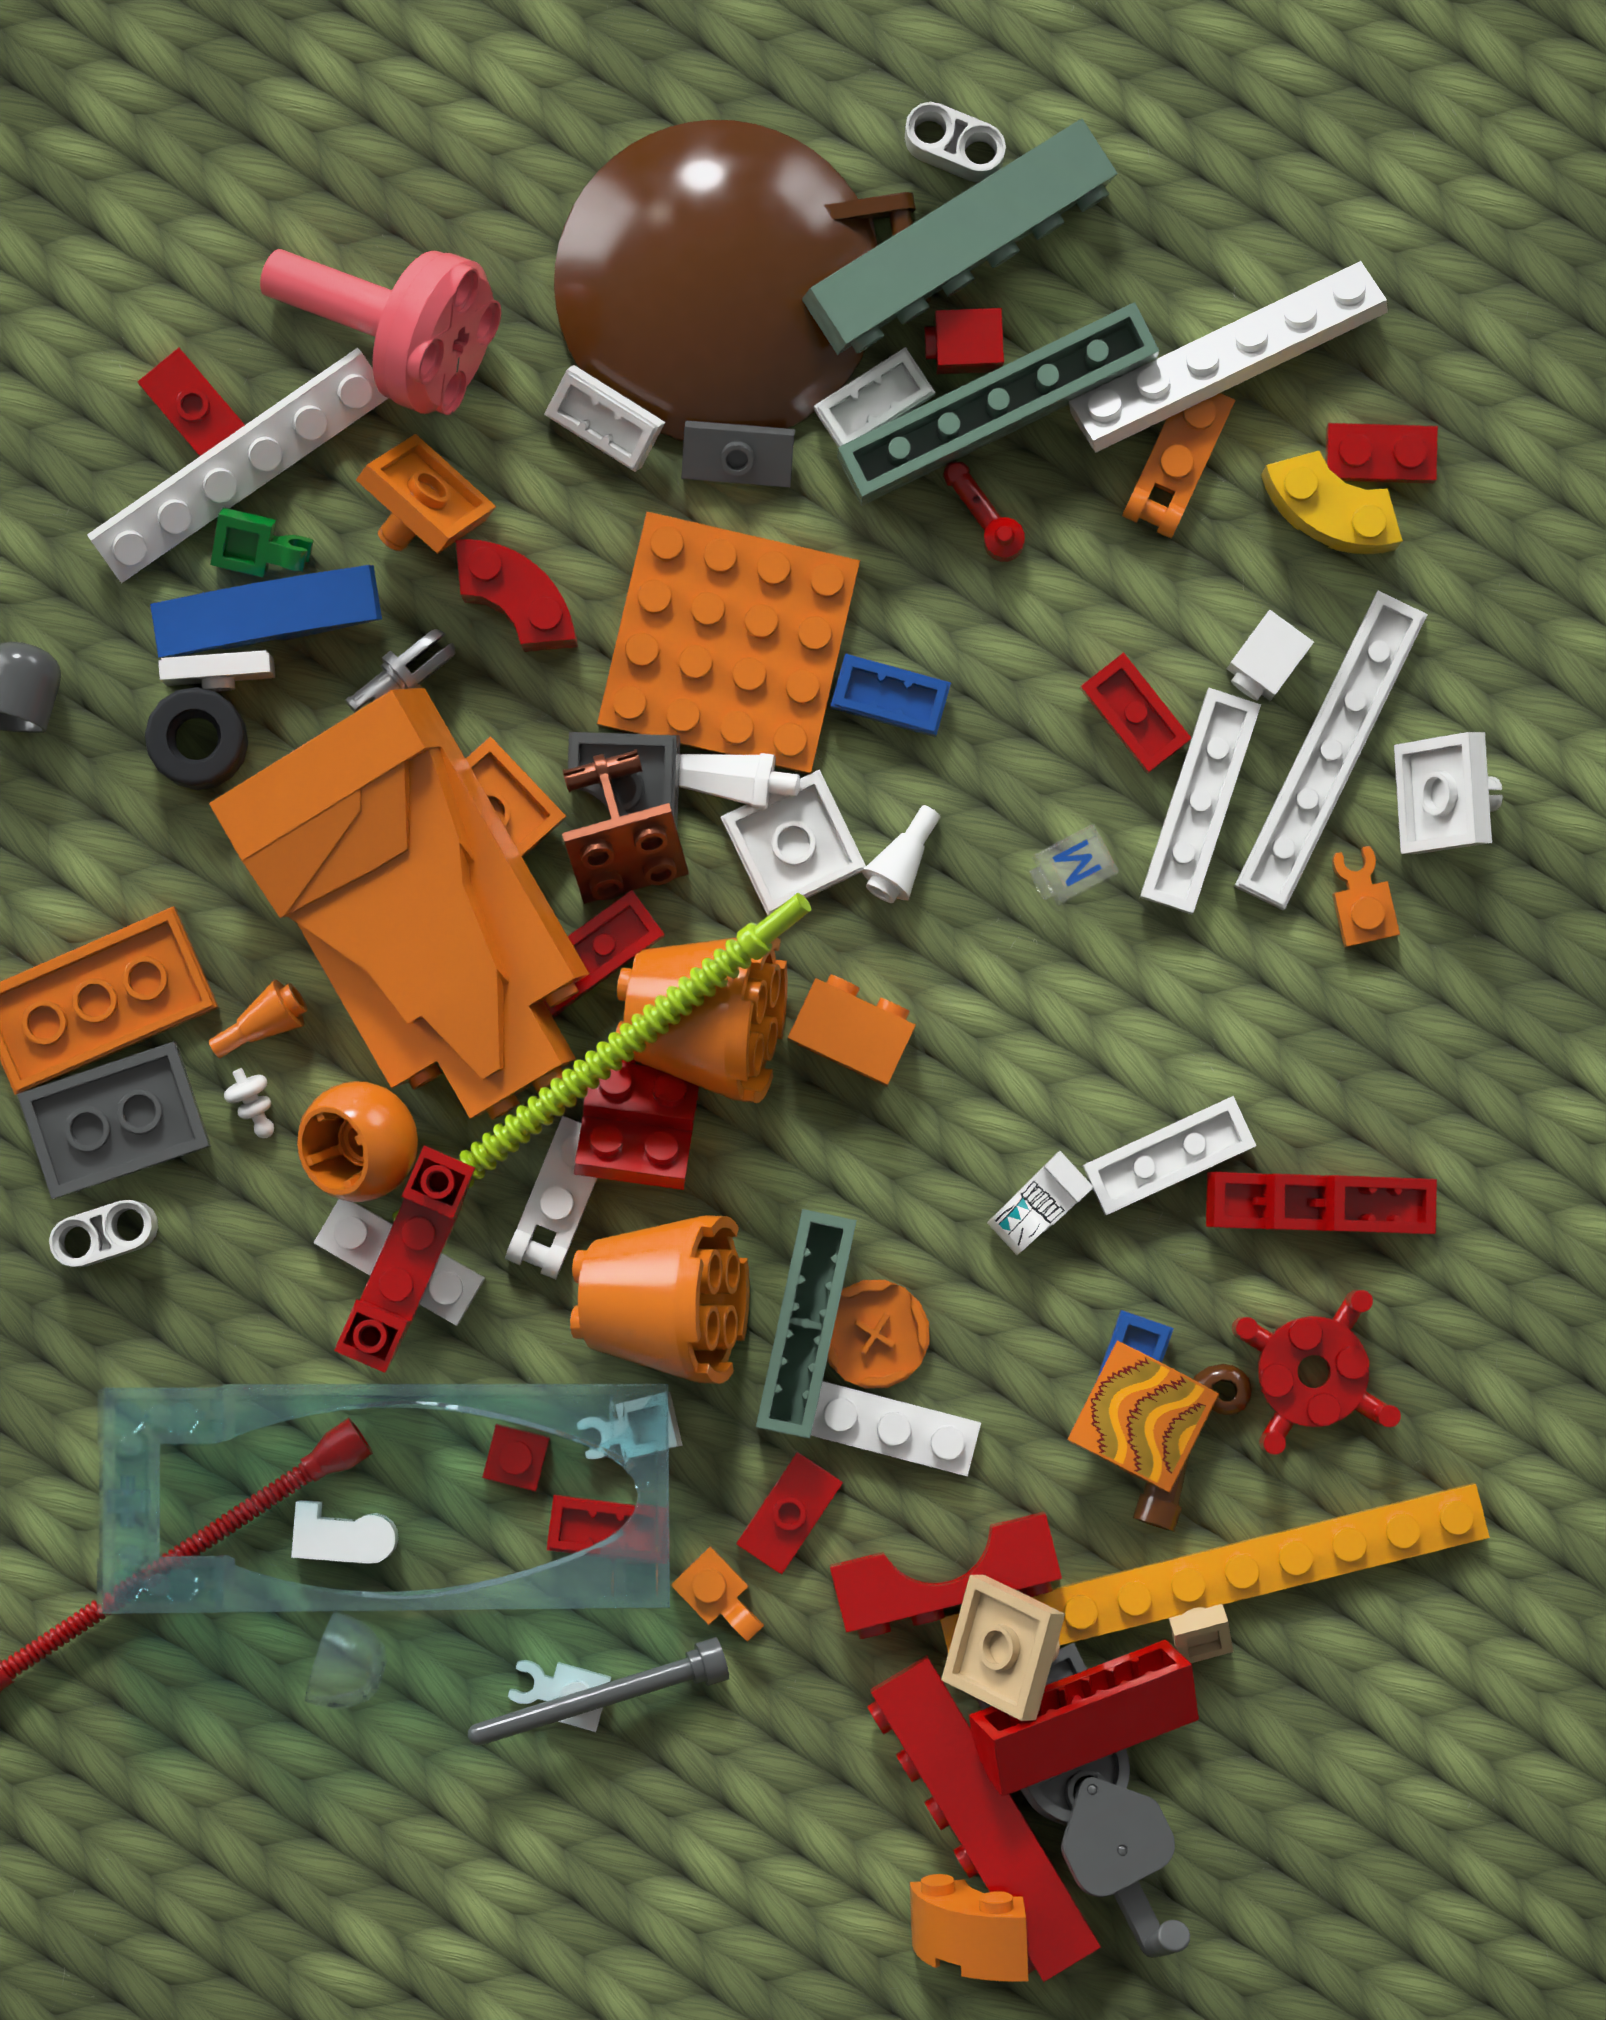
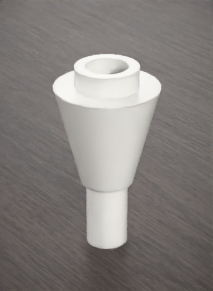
(896, 867)

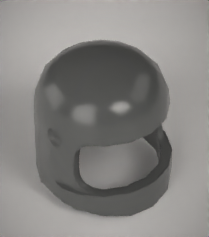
(27, 687)

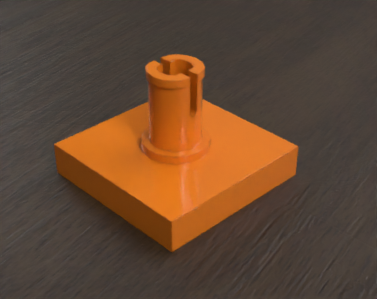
(424, 497)

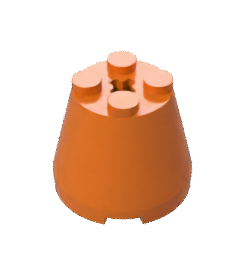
(727, 1037)
(665, 1297)

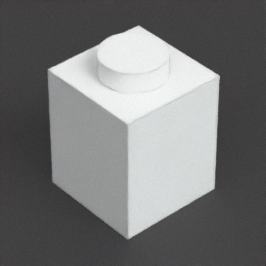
(1268, 657)

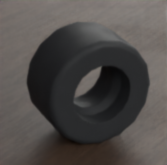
(168, 718)

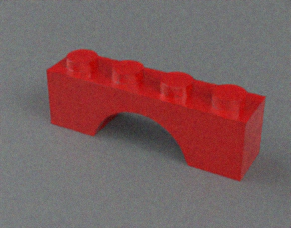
(876, 1592)

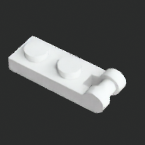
(554, 1204)

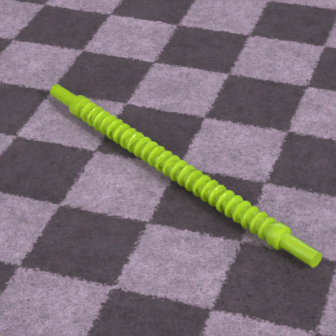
(752, 942)

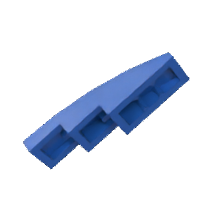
(266, 611)

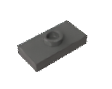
(737, 453)

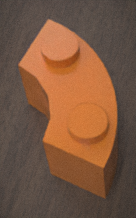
(969, 1929)

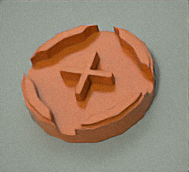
(878, 1334)

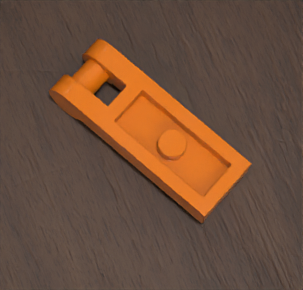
(1178, 462)

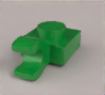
(248, 545)

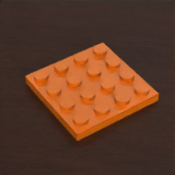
(728, 641)

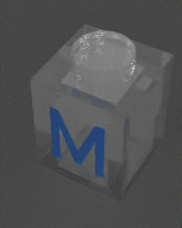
(1073, 866)

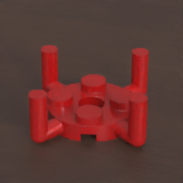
(1346, 1377)

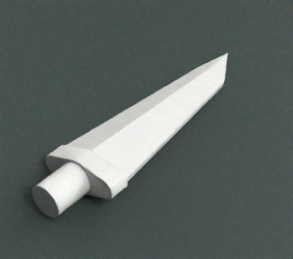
(736, 777)

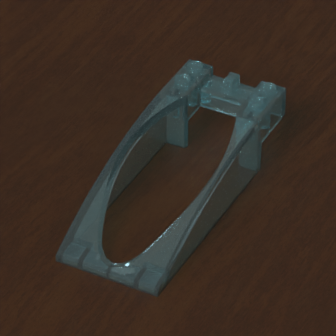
(613, 1419)

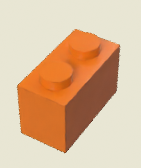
(852, 1030)

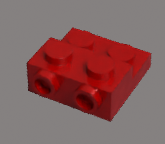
(638, 1128)

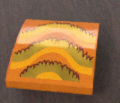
(1143, 1416)

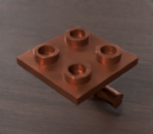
(626, 849)

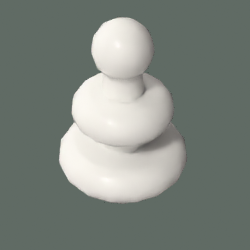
(253, 1105)

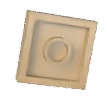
(1003, 1647)

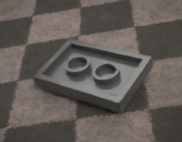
(114, 1120)

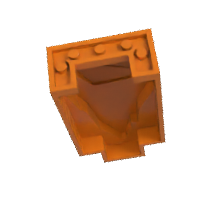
(412, 901)

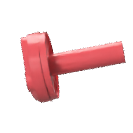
(424, 330)

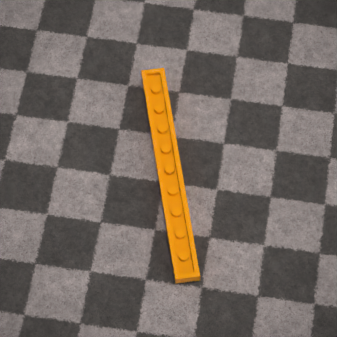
(1264, 1564)

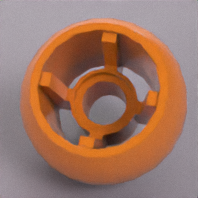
(357, 1141)

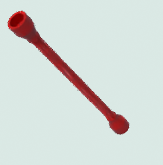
(336, 1451)

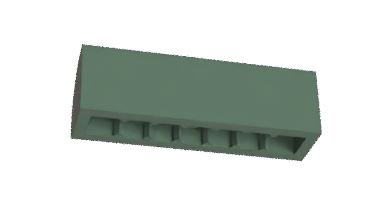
(806, 1323)

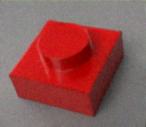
(516, 1457)

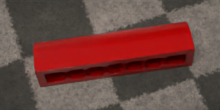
(1088, 1717)

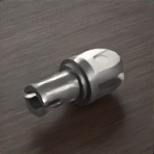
(395, 670)

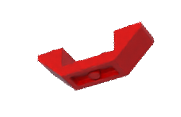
(406, 1260)

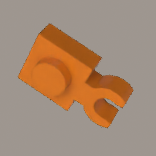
(1365, 908)

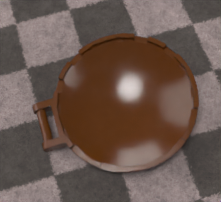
(694, 270)

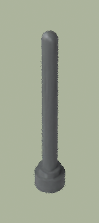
(702, 1664)

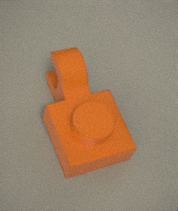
(713, 1590)

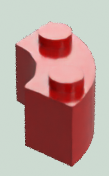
(518, 590)

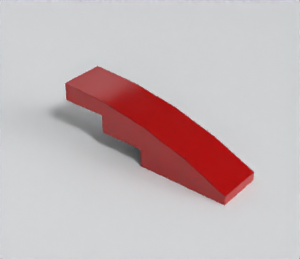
(1321, 1203)

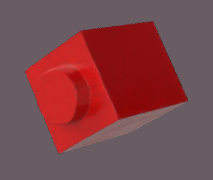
(965, 341)

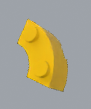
(1330, 509)

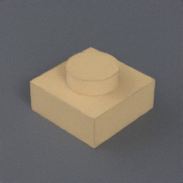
(1202, 1633)

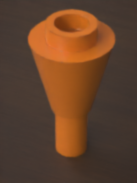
(271, 1013)

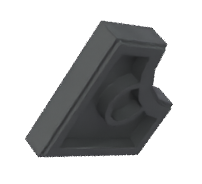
(637, 791)

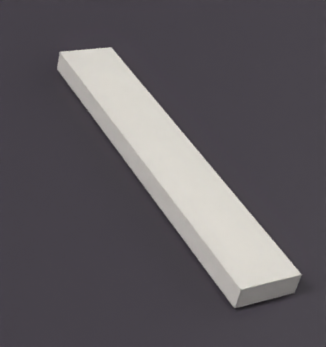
(1330, 750)

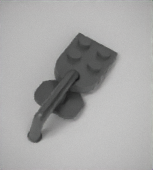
(1110, 1832)

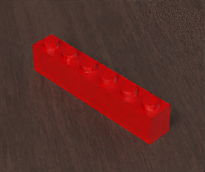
(989, 1827)

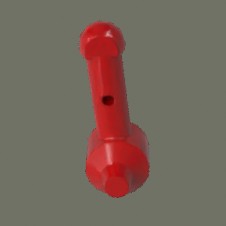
(1002, 536)

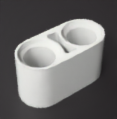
(959, 133)
(102, 1228)

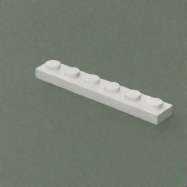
(1228, 356)
(238, 466)

